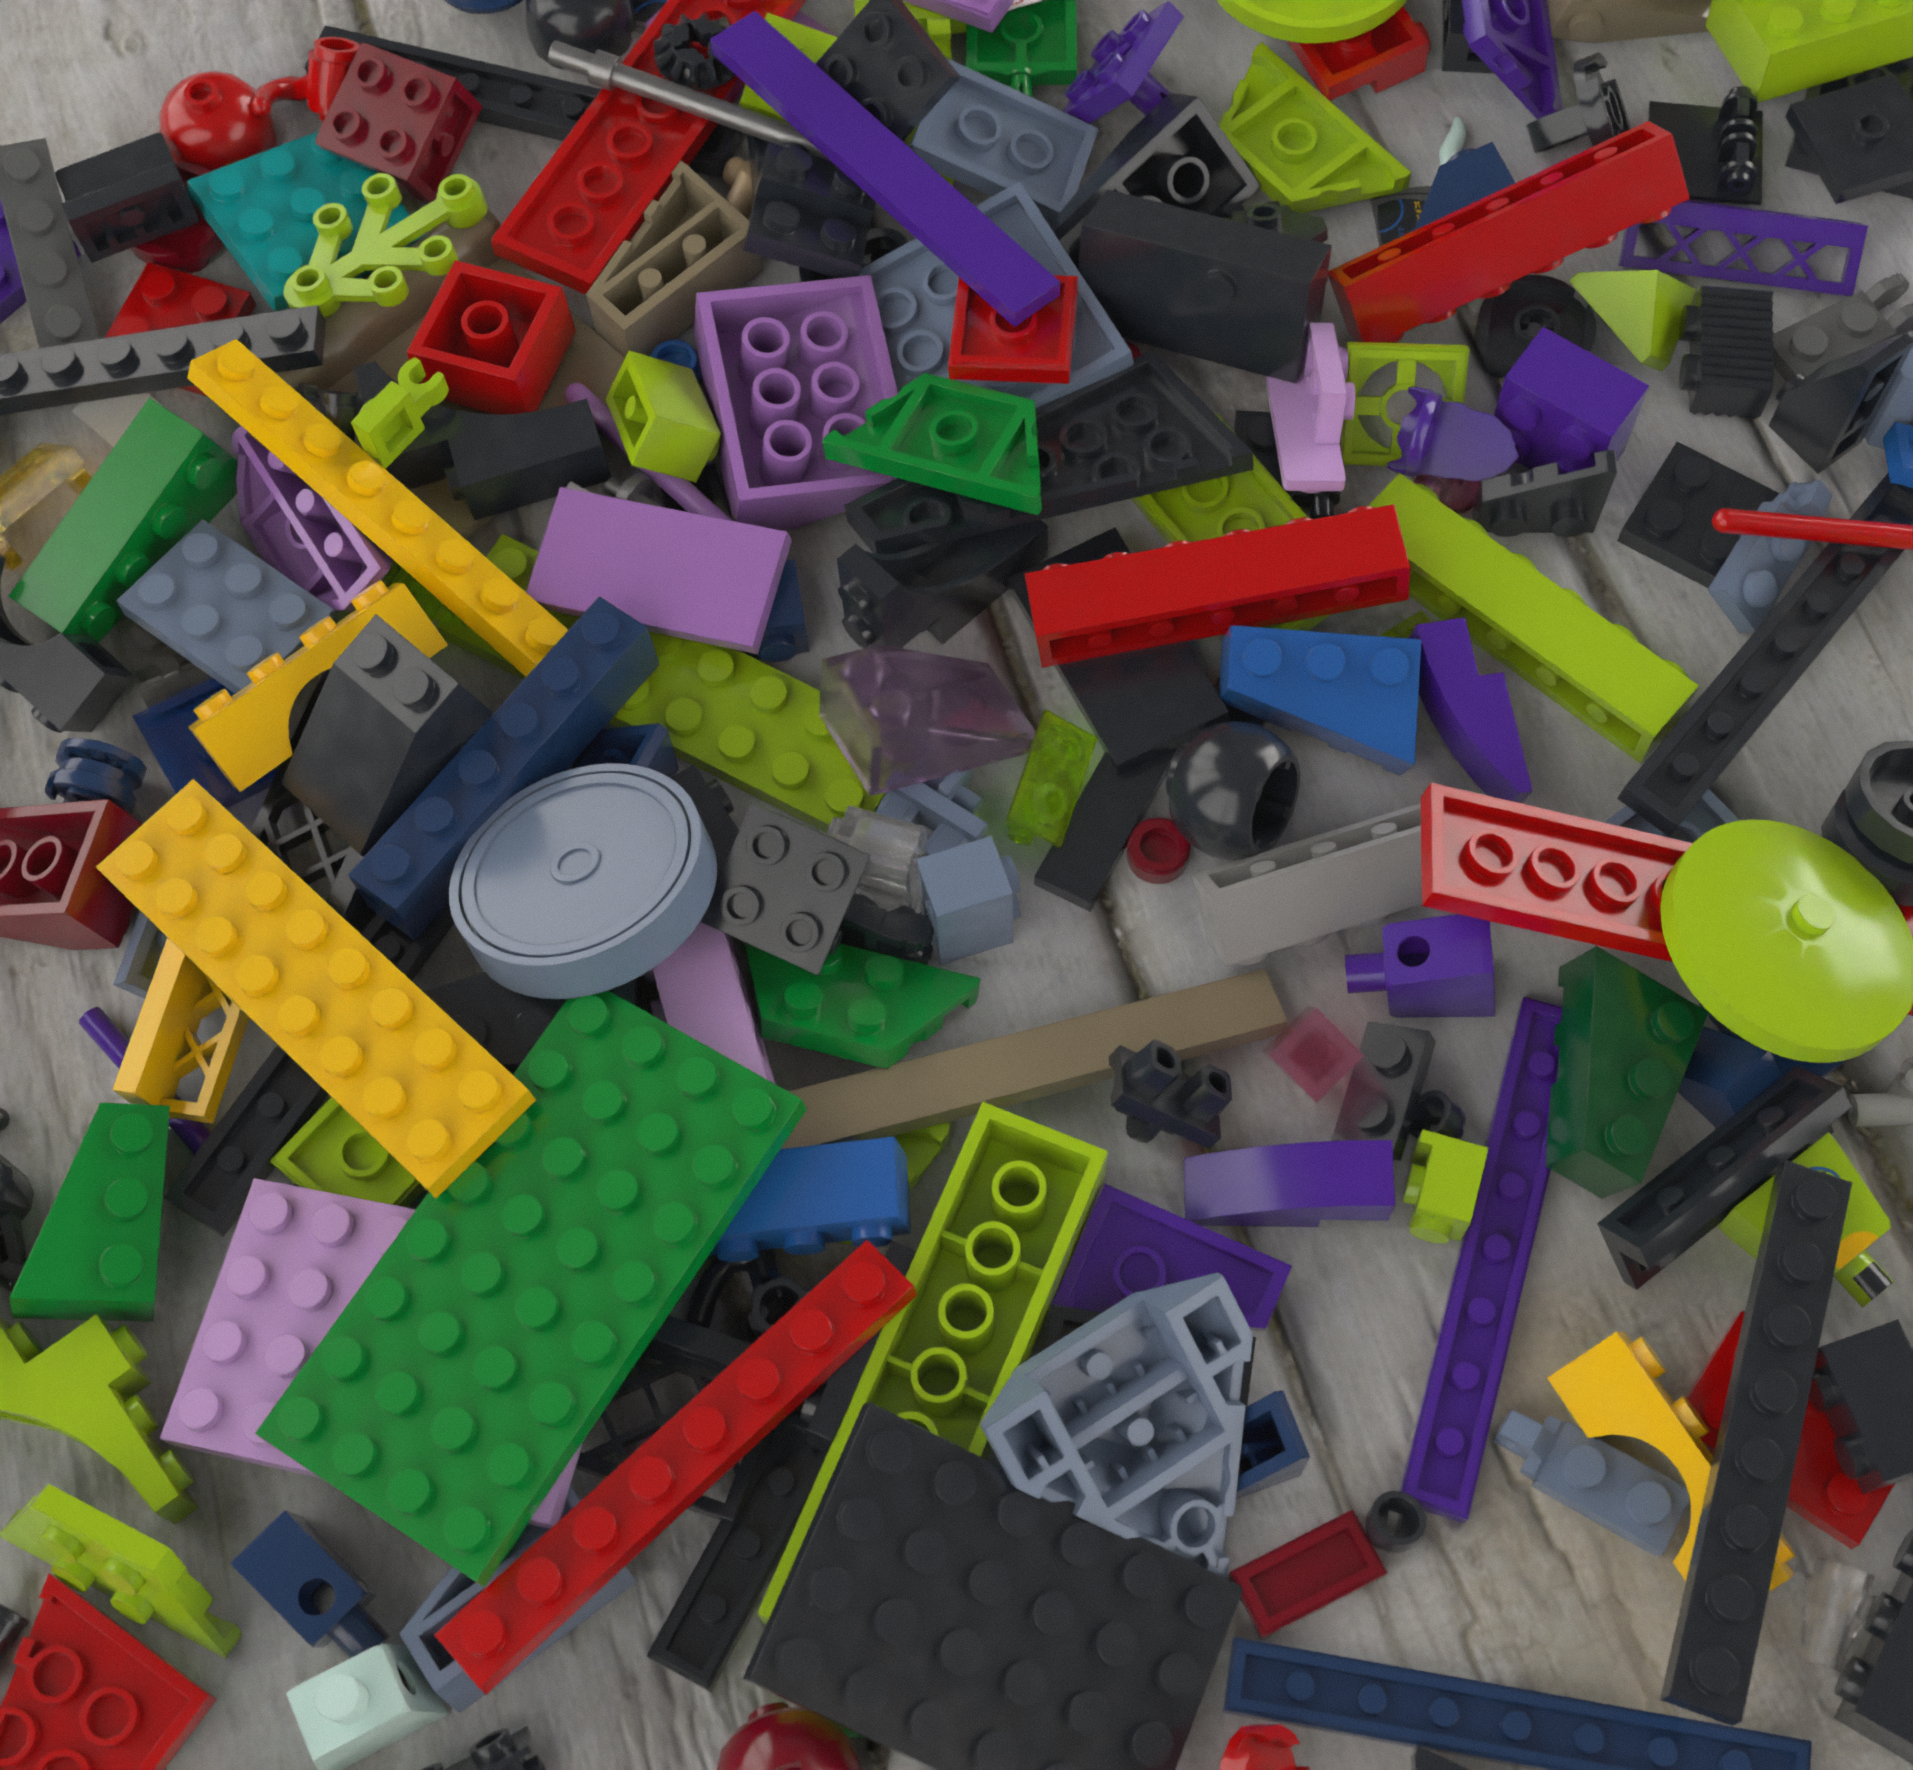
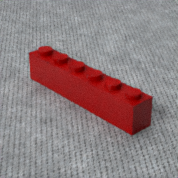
(1510, 235)
(1218, 582)

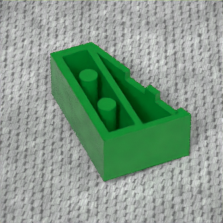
(104, 1225)

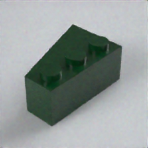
(1618, 1070)

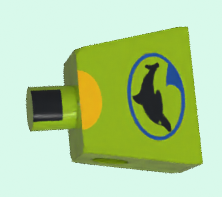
(1862, 1227)

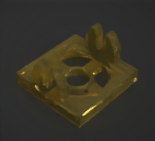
(31, 481)

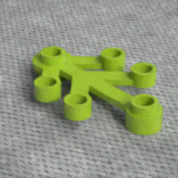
(332, 281)

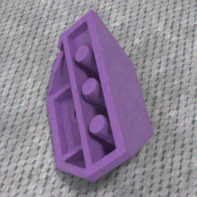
(301, 530)

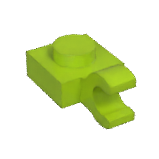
(394, 416)

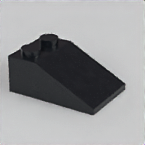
(379, 735)

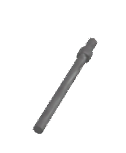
(609, 72)

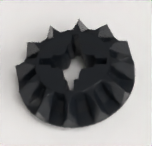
(684, 64)

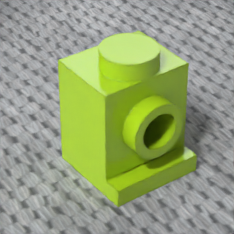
(1444, 1187)

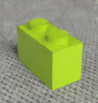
(663, 417)

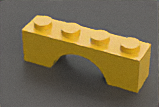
(250, 730)
(1619, 1393)

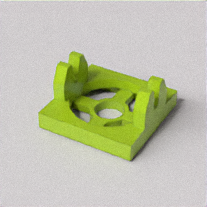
(1366, 357)

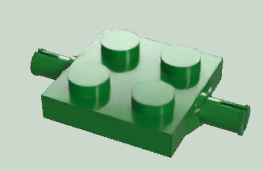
(1027, 46)

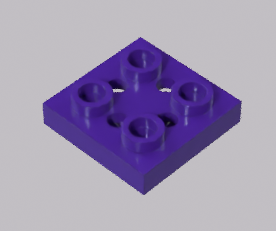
(1124, 67)

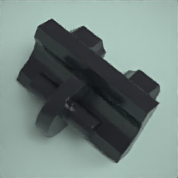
(1163, 1098)

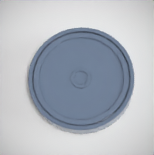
(583, 881)

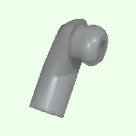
(1886, 1108)

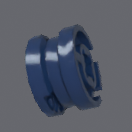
(95, 772)

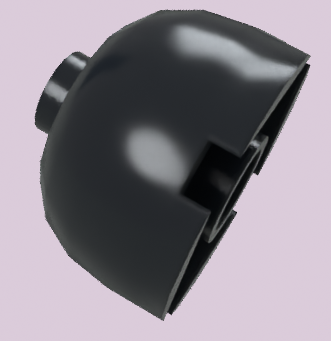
(582, 24)

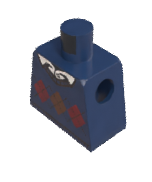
(288, 1567)

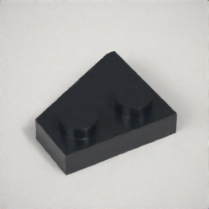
(1546, 499)

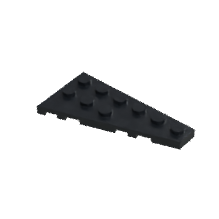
(1095, 448)

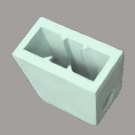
(363, 1706)

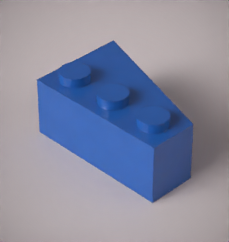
(1330, 686)

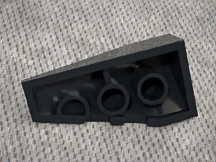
(1168, 158)

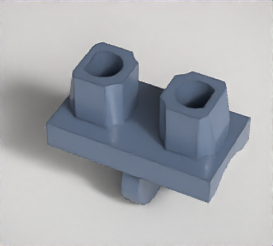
(942, 806)

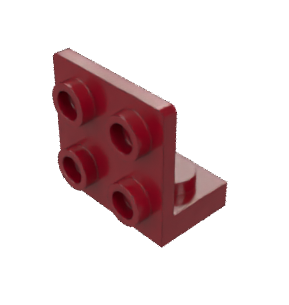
(400, 120)

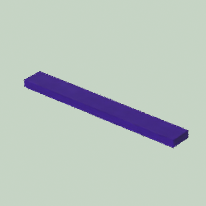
(886, 169)
(1487, 1276)

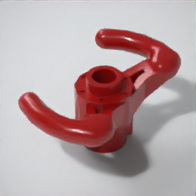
(326, 72)

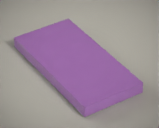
(662, 567)

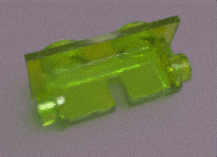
(1050, 781)

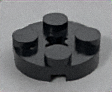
(1527, 301)

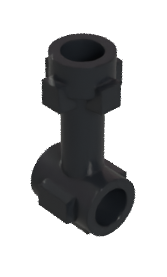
(335, 405)

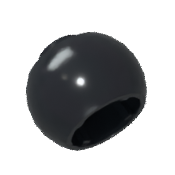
(1233, 789)

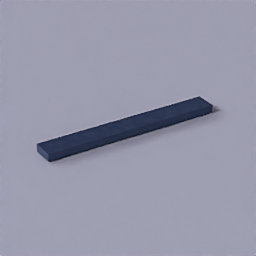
(1484, 1717)

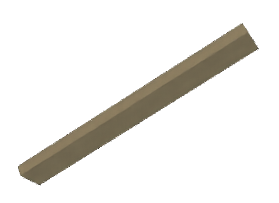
(1034, 1061)

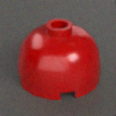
(212, 122)

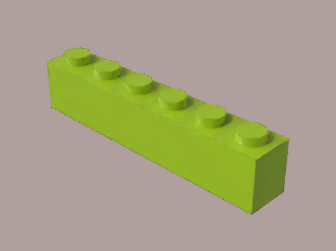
(1536, 625)

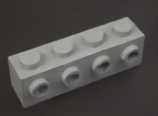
(1312, 887)

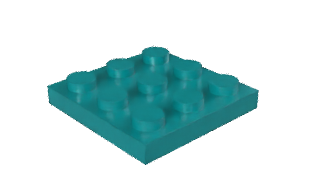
(268, 206)

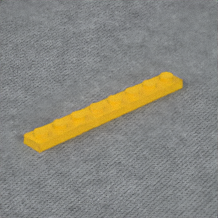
(378, 504)

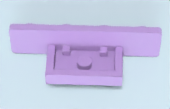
(1311, 415)

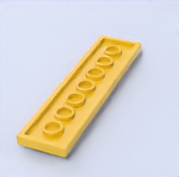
(317, 988)

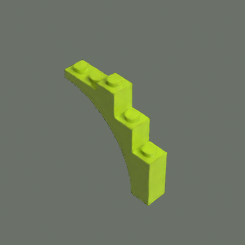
(89, 1393)

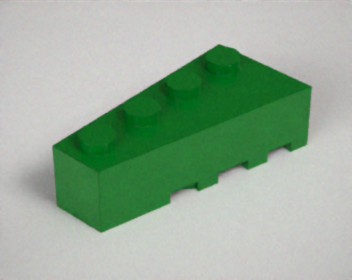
(125, 520)

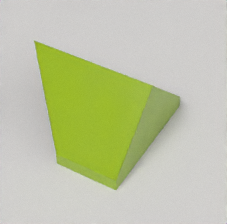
(1639, 309)

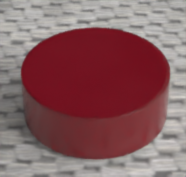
(1157, 851)

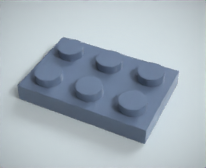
(1004, 137)
(221, 606)

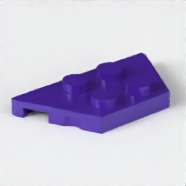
(1518, 47)

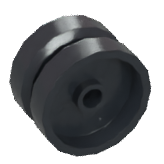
(1876, 817)

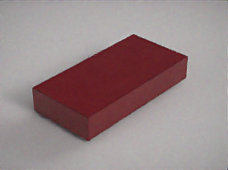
(1307, 1574)

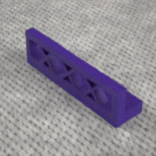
(1762, 225)

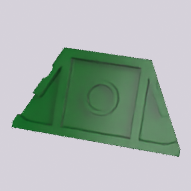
(950, 440)
(858, 1006)

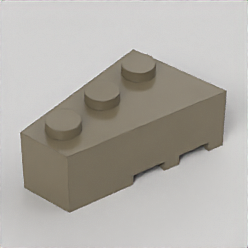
(683, 248)

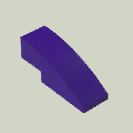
(1471, 710)
(1291, 1184)

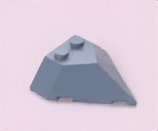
(1136, 1418)

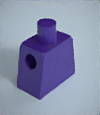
(1430, 968)

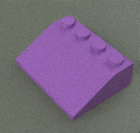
(780, 377)

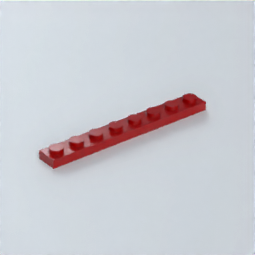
(674, 1467)

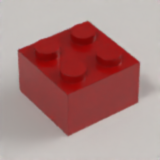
(494, 338)

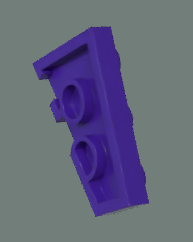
(1144, 1247)

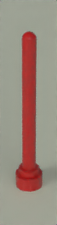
(1813, 528)

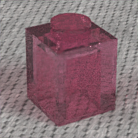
(1313, 1053)

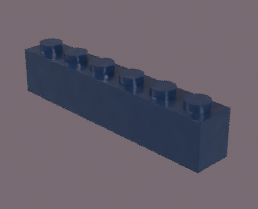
(523, 741)

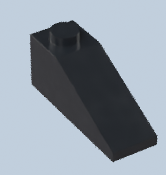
(1837, 403)

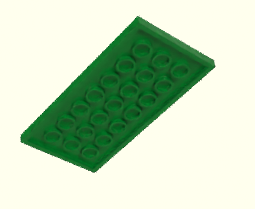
(532, 1282)

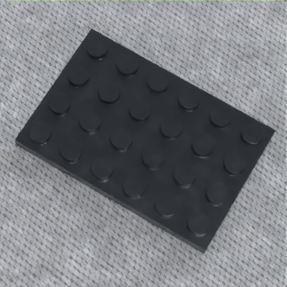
(986, 1618)

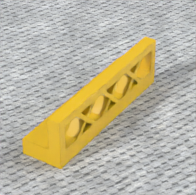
(168, 1032)

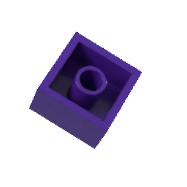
(1567, 404)

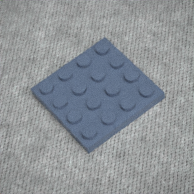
(919, 301)

